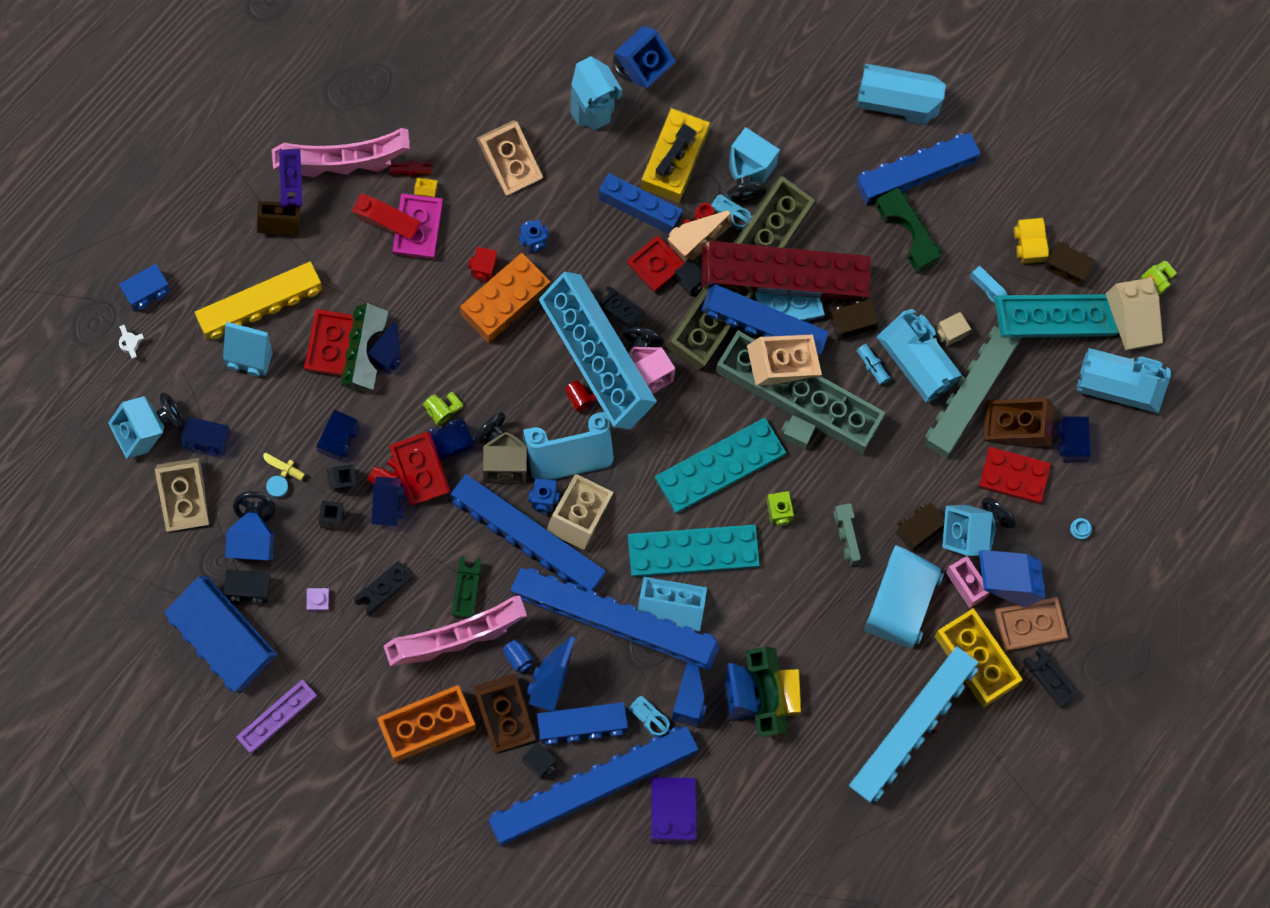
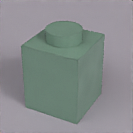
(798, 432)

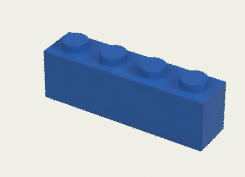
(639, 204)
(582, 723)

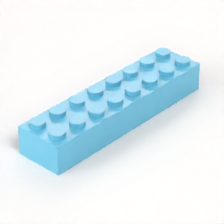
(597, 350)
(913, 724)

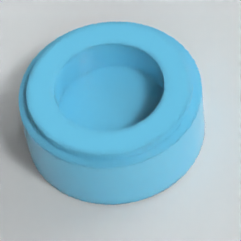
(277, 487)

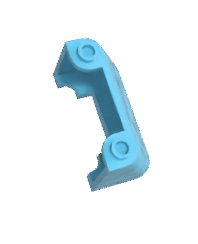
(569, 454)
(903, 598)

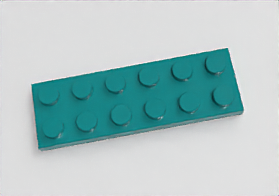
(1054, 316)
(720, 465)
(693, 550)

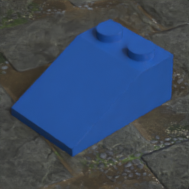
(1012, 576)
(551, 677)
(740, 692)
(690, 699)

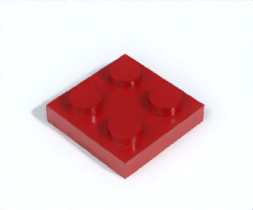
(655, 263)

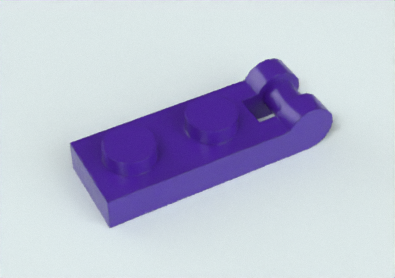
(290, 177)

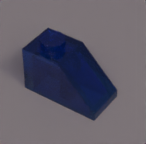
(386, 350)

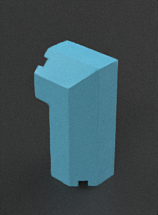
(593, 93)
(901, 93)
(919, 355)
(1124, 380)

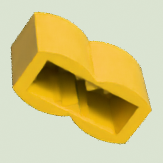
(1031, 240)

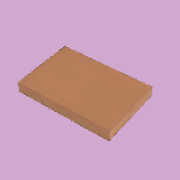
(1031, 625)

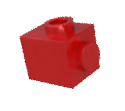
(483, 264)

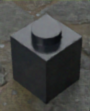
(689, 277)
(341, 476)
(331, 515)
(539, 761)

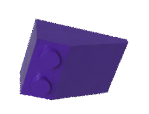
(673, 810)

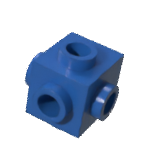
(530, 241)
(544, 495)

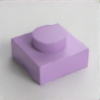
(317, 599)

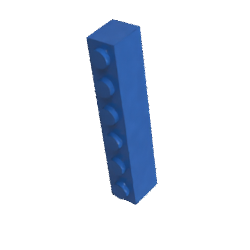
(918, 168)
(757, 317)

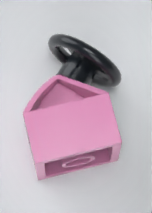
(650, 361)

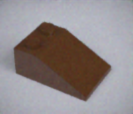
(1020, 422)
(504, 713)

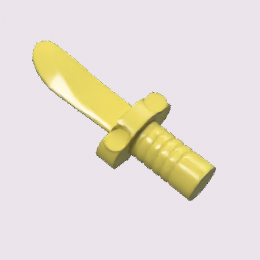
(286, 468)

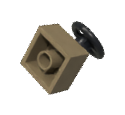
(504, 455)

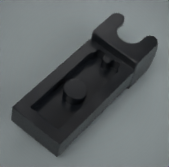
(684, 140)
(620, 308)
(383, 587)
(1050, 678)

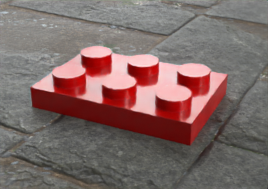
(328, 342)
(419, 468)
(1014, 475)

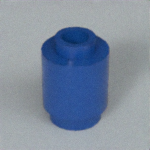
(518, 656)

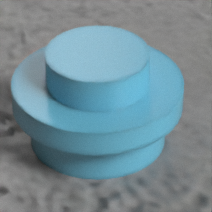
(1081, 528)

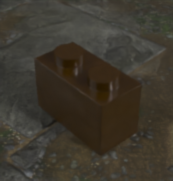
(277, 220)
(1069, 263)
(854, 319)
(920, 526)

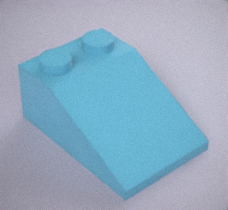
(246, 349)

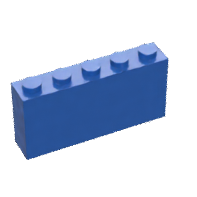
(220, 634)

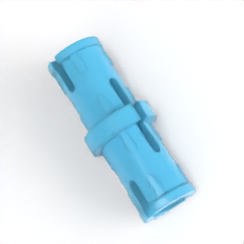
(873, 364)

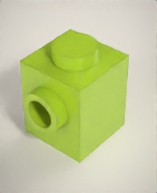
(780, 508)

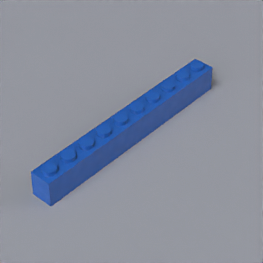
(616, 618)
(592, 786)

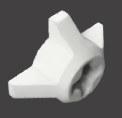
(130, 341)

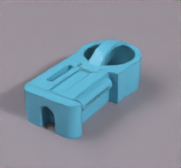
(723, 204)
(987, 283)
(647, 713)

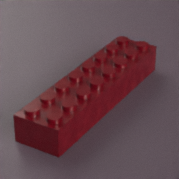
(786, 271)

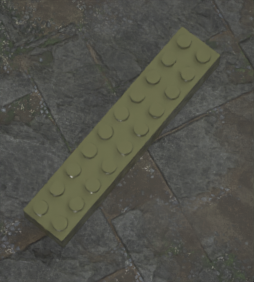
(770, 226)

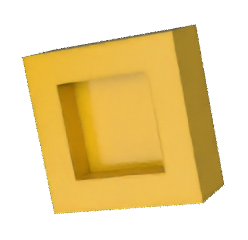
(425, 187)

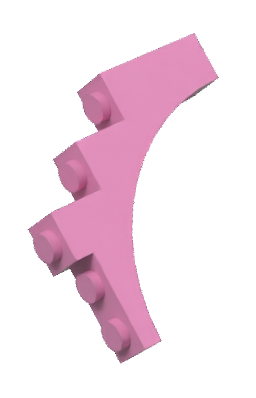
(343, 159)
(457, 636)

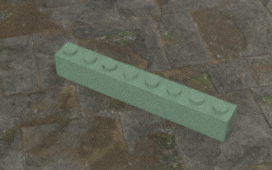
(970, 393)

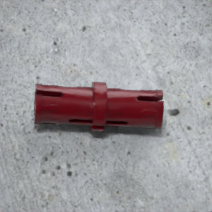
(410, 168)

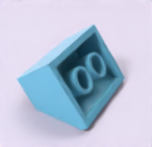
(673, 601)

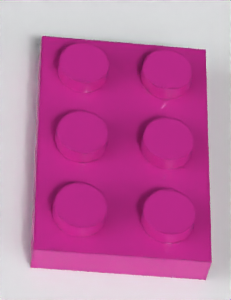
(424, 242)

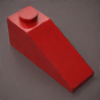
(385, 217)

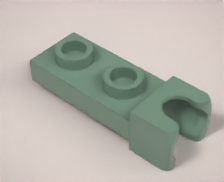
(844, 517)

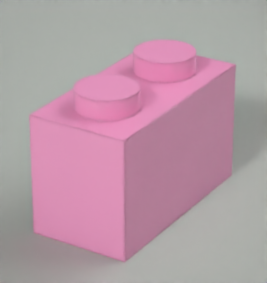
(967, 581)

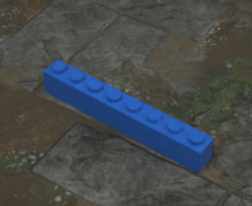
(526, 534)

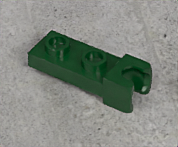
(466, 589)

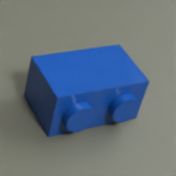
(145, 288)

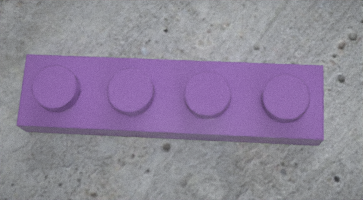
(276, 716)

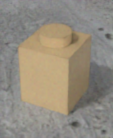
(953, 329)

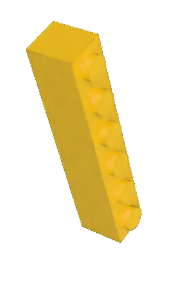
(259, 300)

